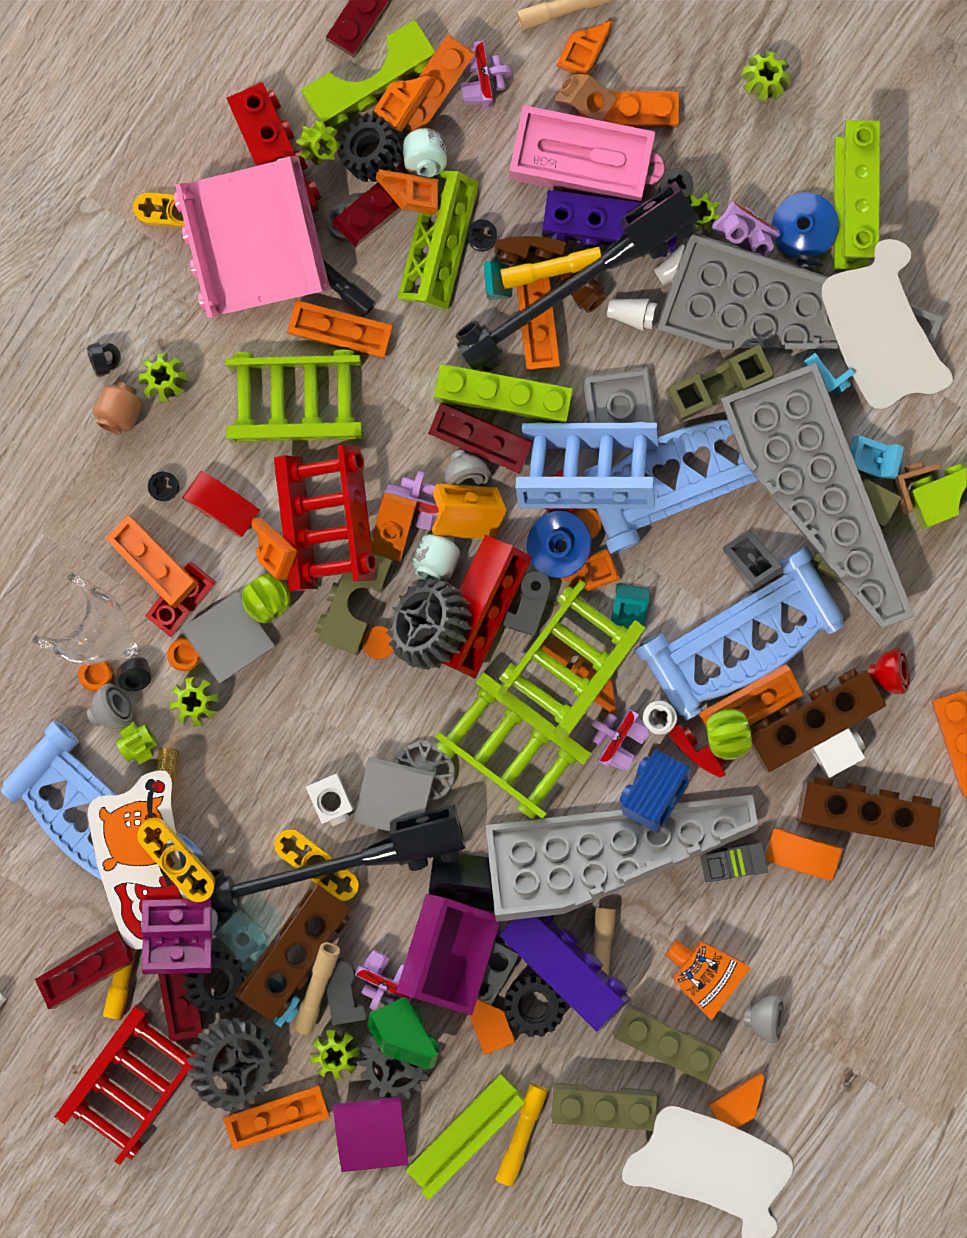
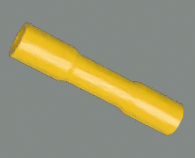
(530, 273)
(118, 992)
(514, 1154)

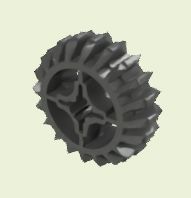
(435, 604)
(222, 1057)

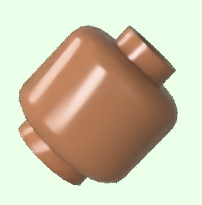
(117, 408)

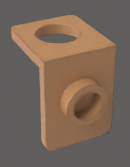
(576, 91)
(900, 486)

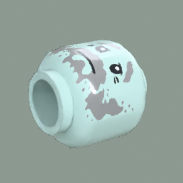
(424, 152)
(435, 557)

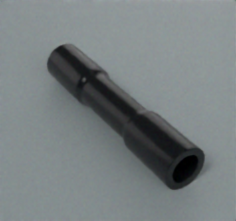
(349, 291)

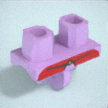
(480, 91)
(746, 229)
(426, 503)
(629, 726)
(372, 972)

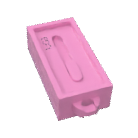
(583, 155)

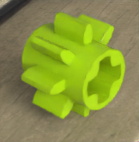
(327, 143)
(709, 209)
(136, 743)

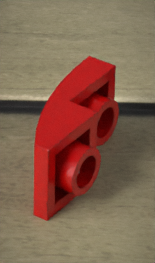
(221, 503)
(170, 618)
(702, 757)

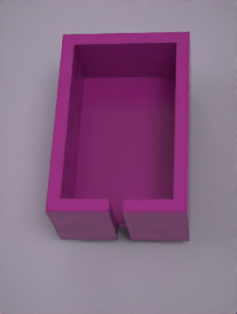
(448, 954)

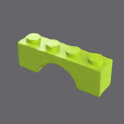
(336, 99)
(502, 393)
(938, 499)

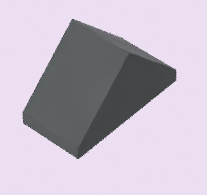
(752, 560)

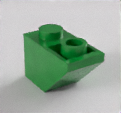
(401, 1035)

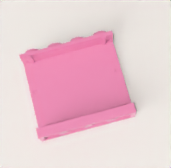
(251, 237)

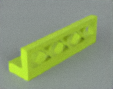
(444, 240)
(465, 1135)

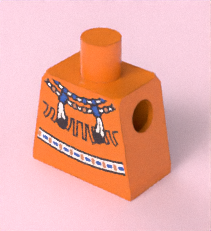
(706, 974)

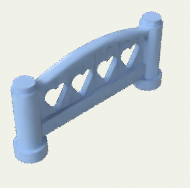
(690, 488)
(675, 662)
(51, 763)

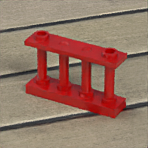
(296, 524)
(97, 1080)

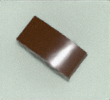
(518, 248)

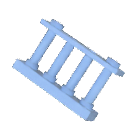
(588, 492)

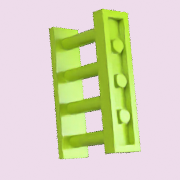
(856, 194)
(278, 428)
(603, 663)
(541, 734)

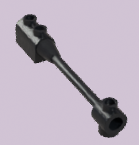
(645, 233)
(410, 843)

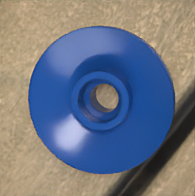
(817, 237)
(544, 541)

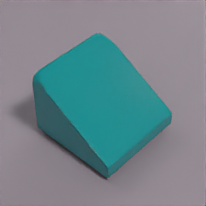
(493, 281)
(629, 605)

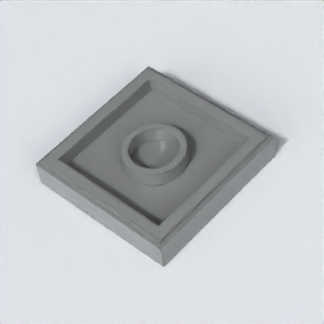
(619, 397)
(227, 638)
(391, 793)

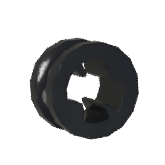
(486, 244)
(809, 263)
(153, 490)

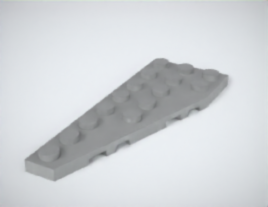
(750, 300)
(805, 464)
(579, 858)

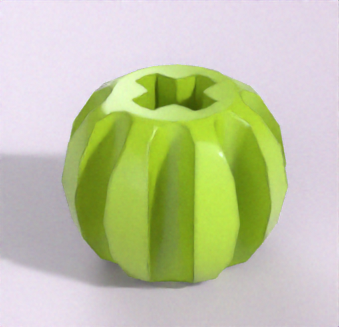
(759, 83)
(166, 387)
(266, 598)
(198, 711)
(729, 734)
(333, 1064)

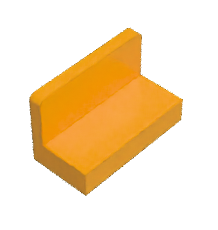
(467, 511)

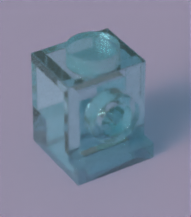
(243, 923)

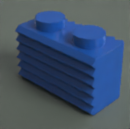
(655, 790)

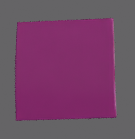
(176, 936)
(370, 1134)

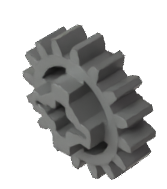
(386, 1084)

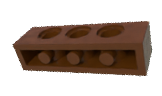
(864, 702)
(919, 830)
(255, 989)

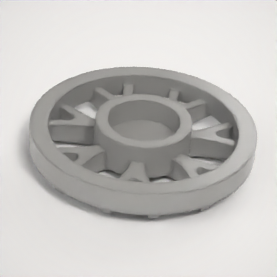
(427, 765)

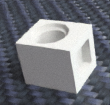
(839, 752)
(330, 784)

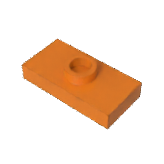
(392, 526)

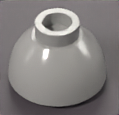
(466, 470)
(110, 708)
(766, 1018)

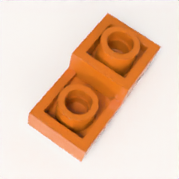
(803, 854)

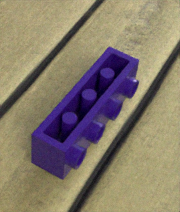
(587, 219)
(567, 968)

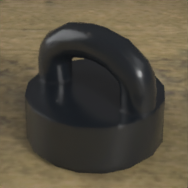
(98, 359)
(134, 674)

